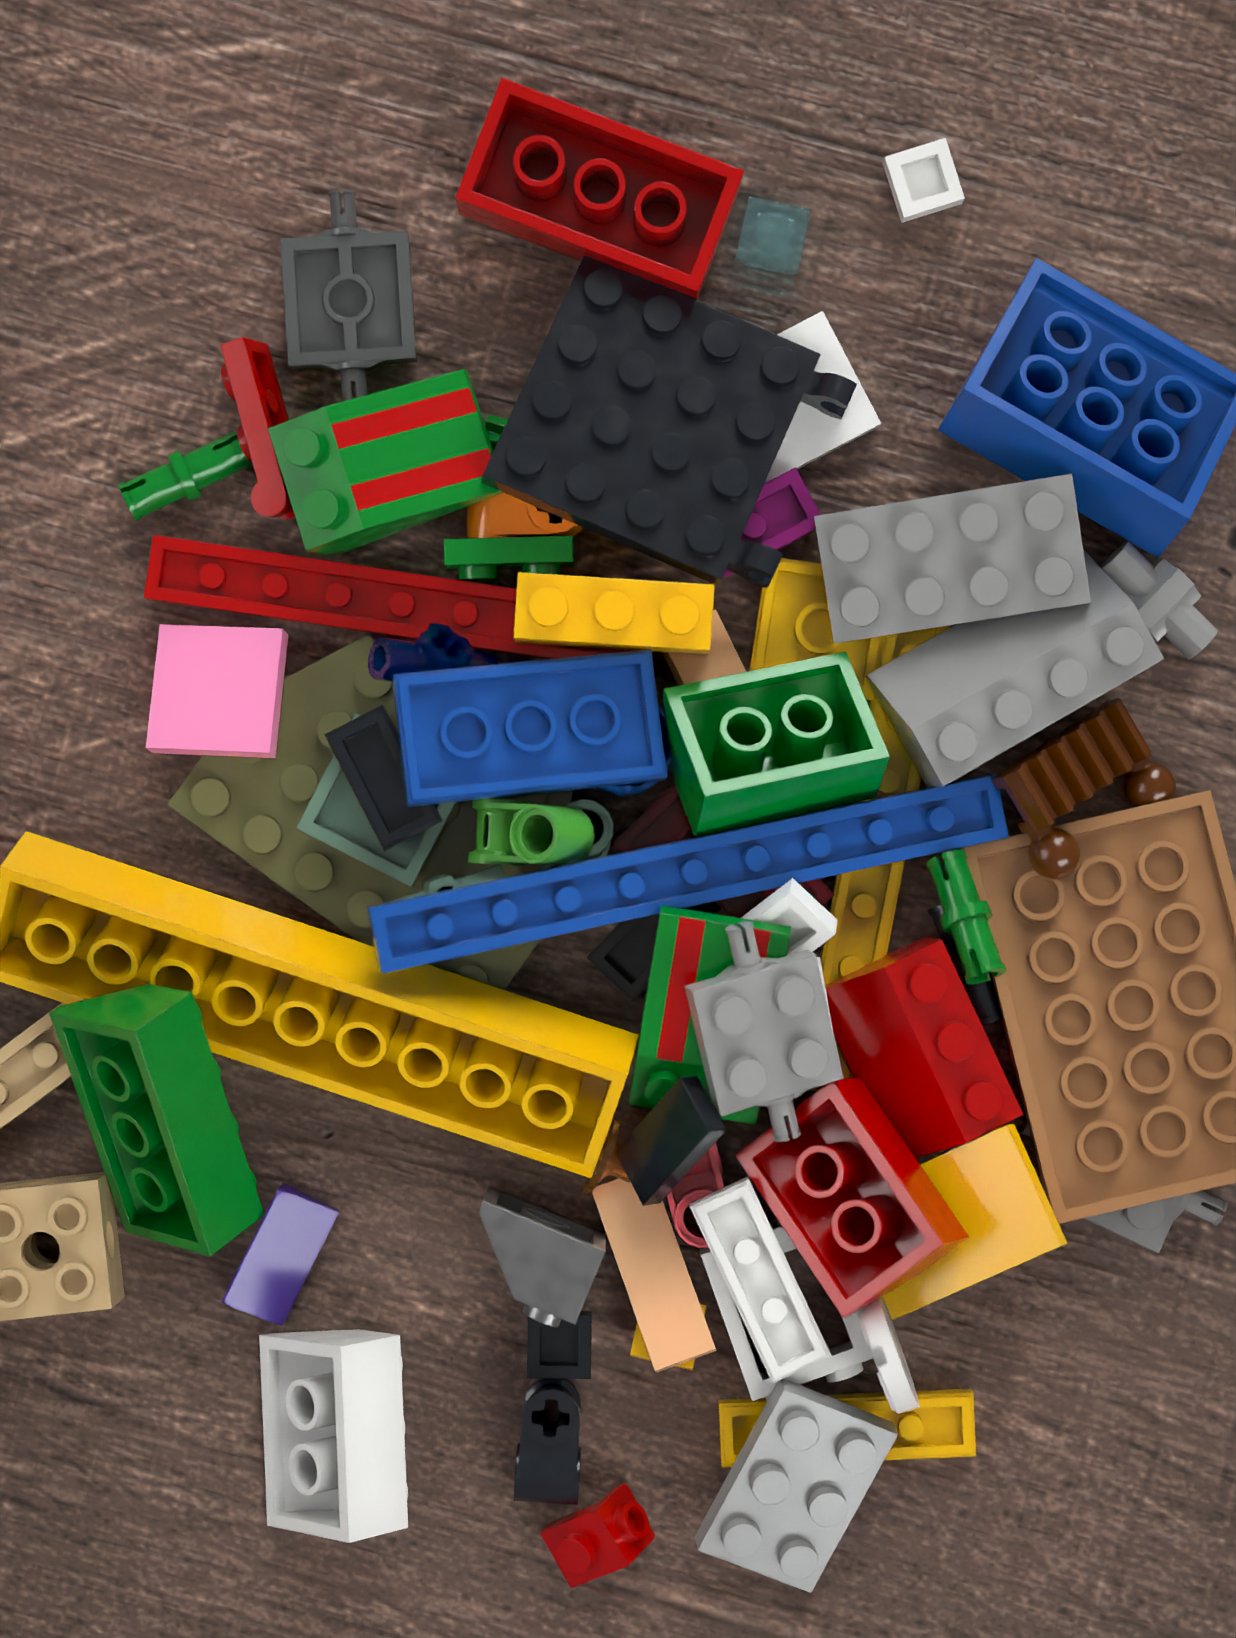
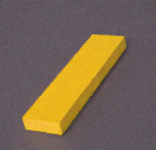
(935, 1430)

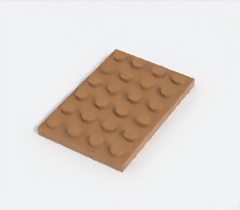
(1121, 1004)

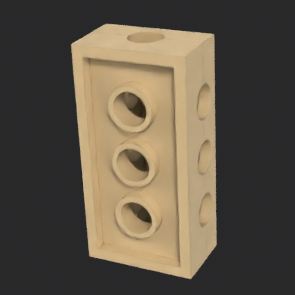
(83, 1222)

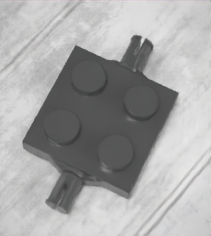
(348, 298)

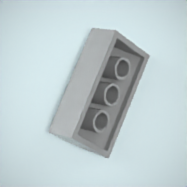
(1010, 677)

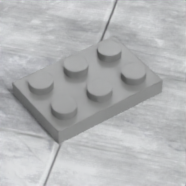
(795, 1485)

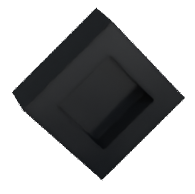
(560, 1350)

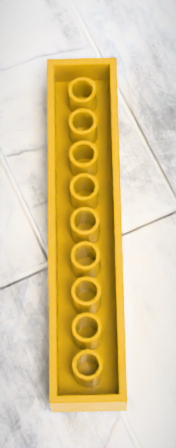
(317, 1004)

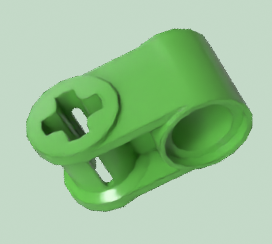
(521, 833)

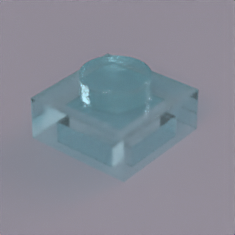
(772, 236)

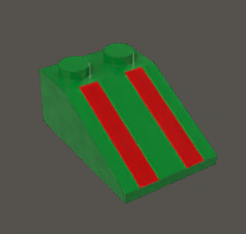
(384, 462)
(686, 951)

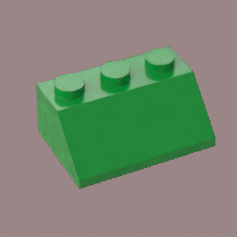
(773, 743)

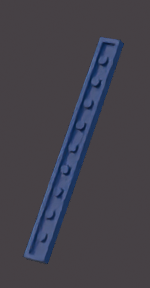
(685, 873)

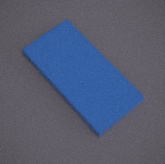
(528, 727)

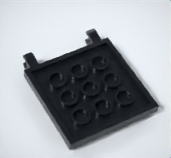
(658, 422)

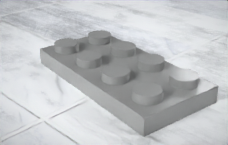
(953, 558)

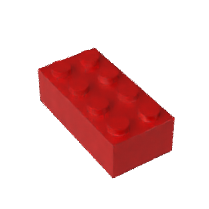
(597, 189)

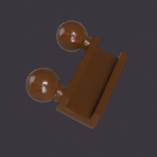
(1070, 770)

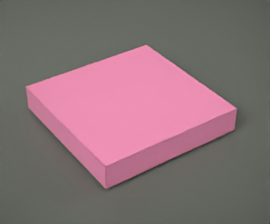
(217, 691)

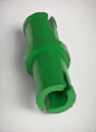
(184, 475)
(966, 917)

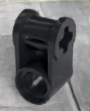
(549, 1451)

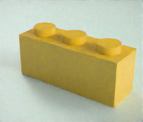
(613, 613)

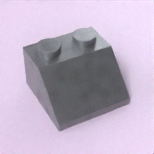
(542, 1256)

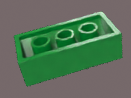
(159, 1116)

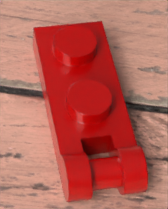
(254, 385)

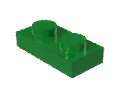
(481, 557)

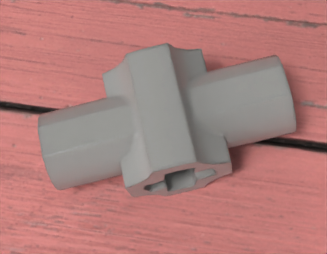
(1162, 598)

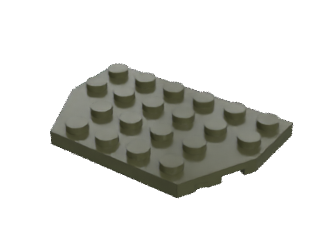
(259, 802)

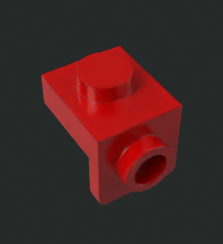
(599, 1537)

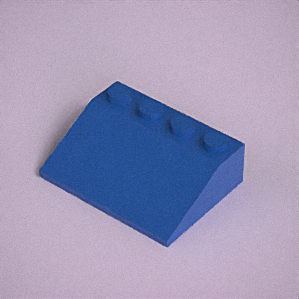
(1101, 398)

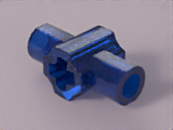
(434, 650)

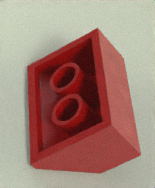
(921, 1048)
(852, 1196)

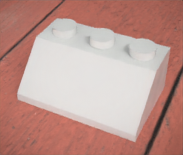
(334, 1433)

